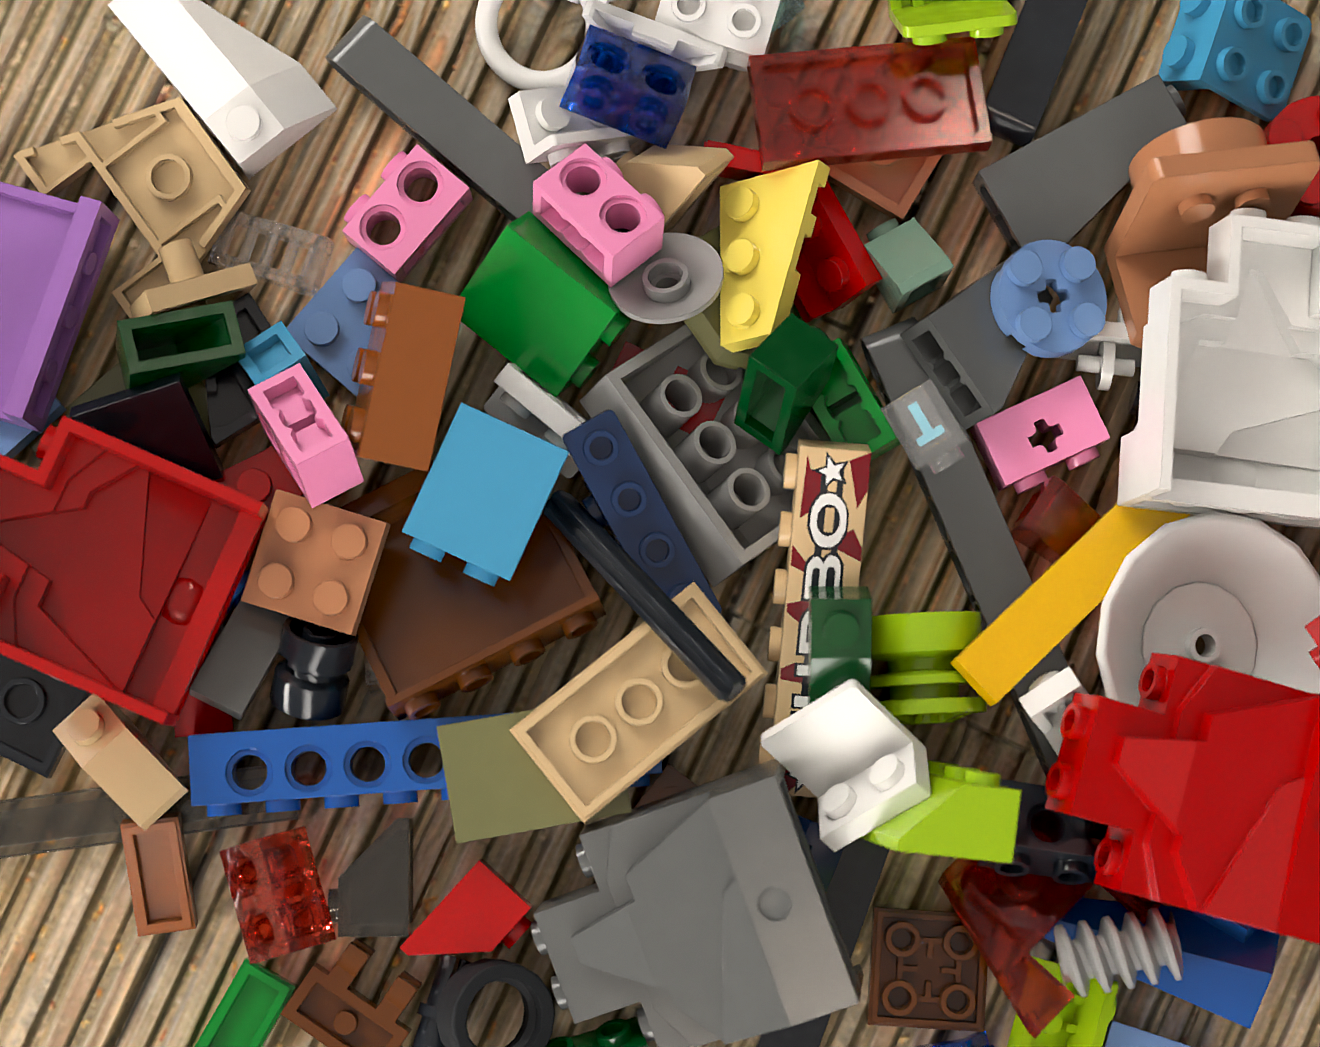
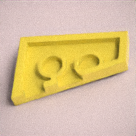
(760, 247)

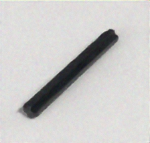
(645, 596)

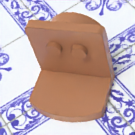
(1186, 186)

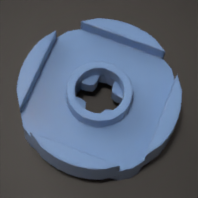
(1074, 279)

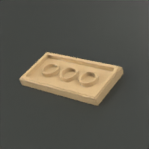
(628, 710)

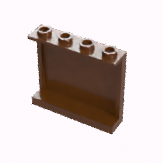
(446, 631)

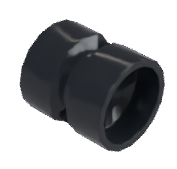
(314, 675)

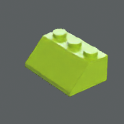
(962, 818)

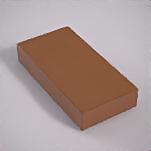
(159, 875)

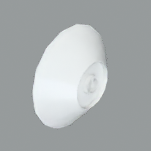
(1214, 580)

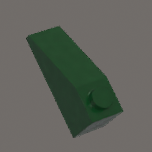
(838, 638)

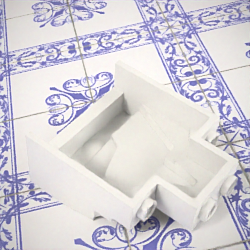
(1233, 379)

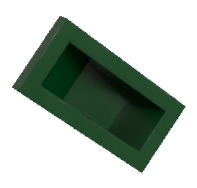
(185, 341)
(784, 382)

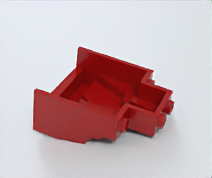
(118, 567)
(1201, 793)

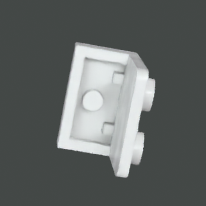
(736, 24)

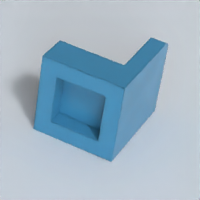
(275, 352)

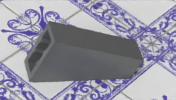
(1077, 169)

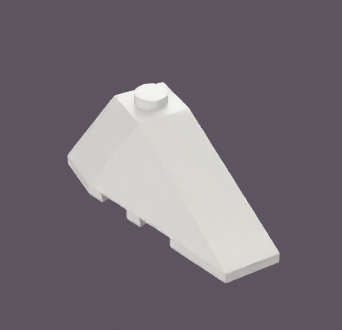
(232, 79)

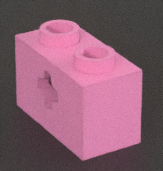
(1064, 411)

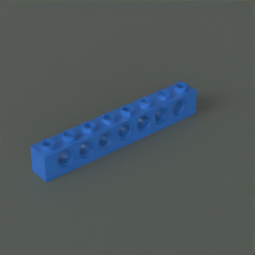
(217, 757)

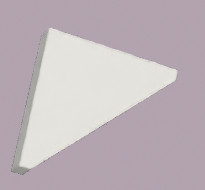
(656, 35)

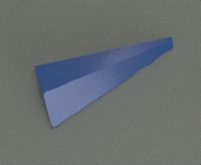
(1217, 968)

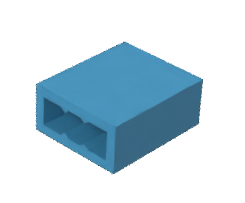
(484, 495)

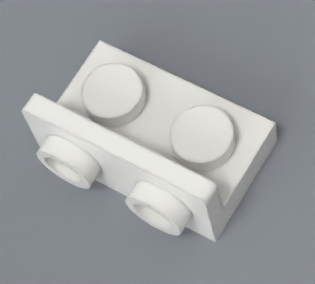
(554, 132)
(533, 410)

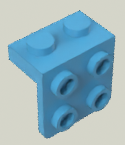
(1238, 51)

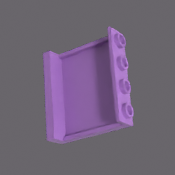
(47, 278)

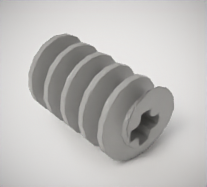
(1118, 951)

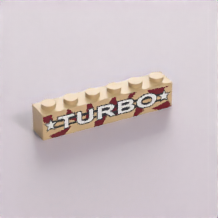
(823, 550)

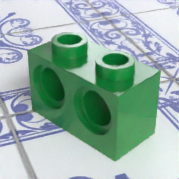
(852, 408)

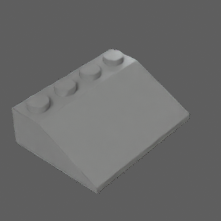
(716, 479)

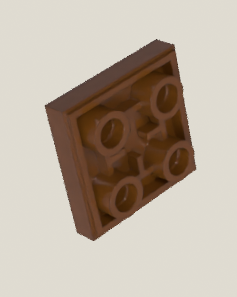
(925, 972)

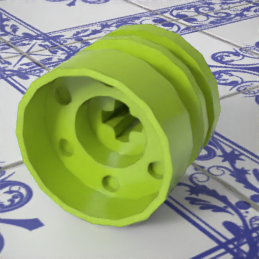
(919, 668)

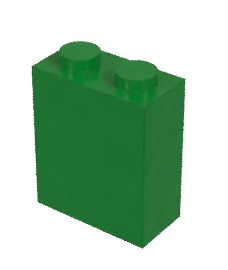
(542, 306)

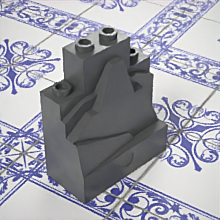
(701, 917)

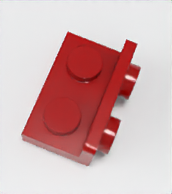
(832, 261)

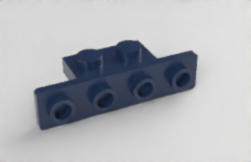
(631, 505)

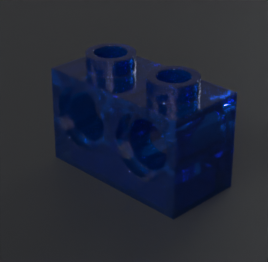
(628, 86)

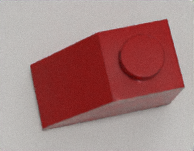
(473, 917)

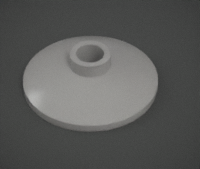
(671, 283)

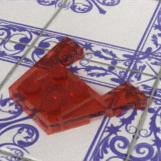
(1010, 919)

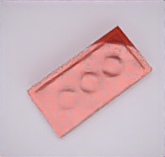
(868, 103)

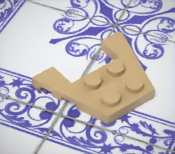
(159, 170)

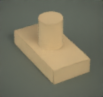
(190, 285)

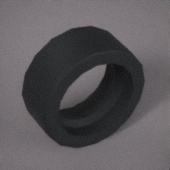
(472, 977)

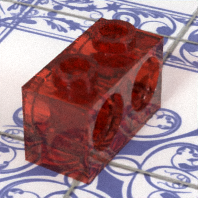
(277, 894)

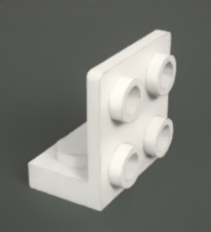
(852, 760)

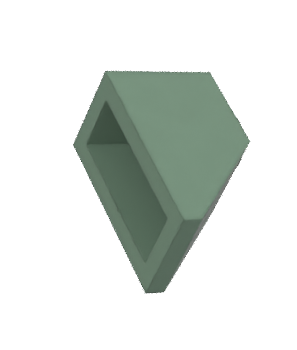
(907, 262)

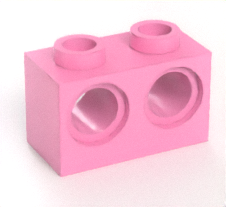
(419, 221)
(589, 221)
(306, 435)

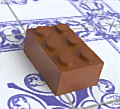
(403, 374)

